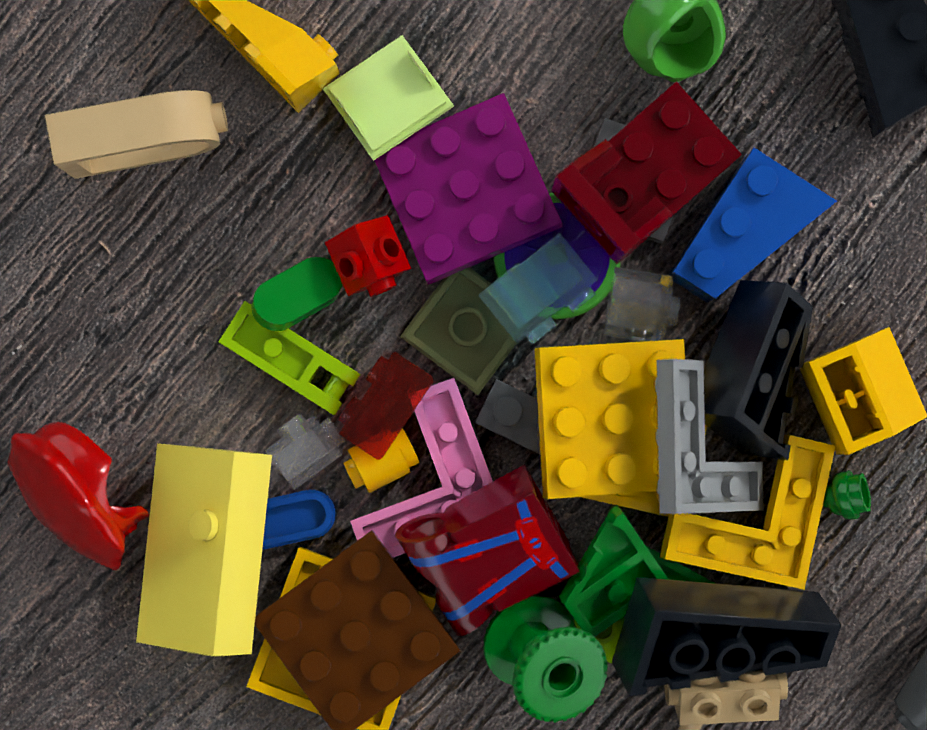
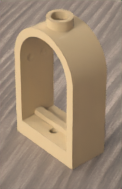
(135, 132)

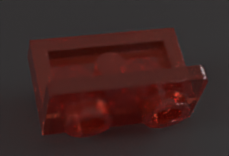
(386, 406)

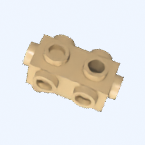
(744, 700)

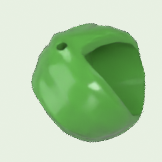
(674, 36)

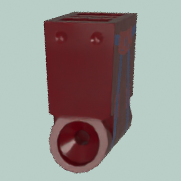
(489, 550)

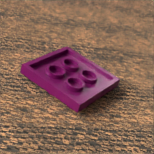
(467, 189)

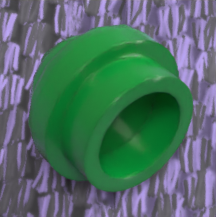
(848, 495)

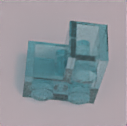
(539, 289)

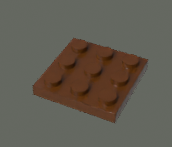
(356, 634)

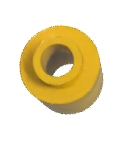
(375, 473)

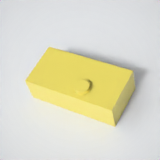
(204, 550)

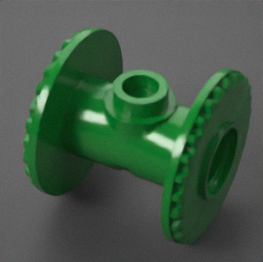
(545, 658)

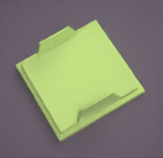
(388, 97)

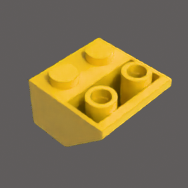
(863, 392)

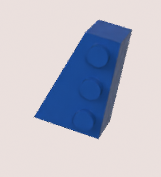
(746, 224)

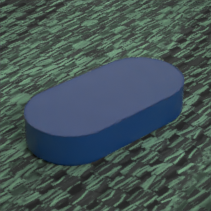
(298, 517)

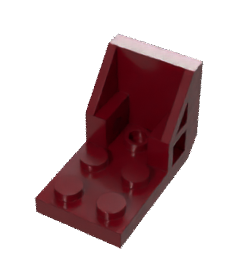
(644, 172)

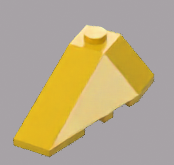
(275, 48)

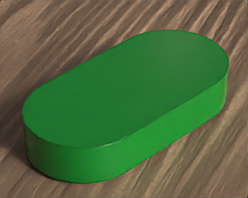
(296, 294)

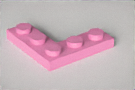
(454, 455)

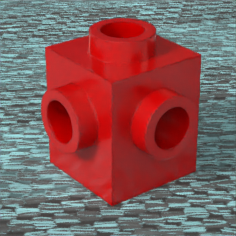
(368, 257)

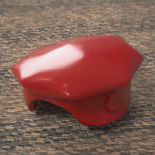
(65, 489)

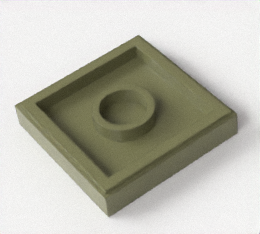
(460, 331)

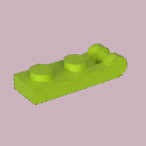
(288, 359)

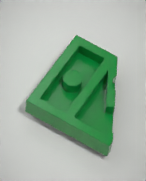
(608, 575)

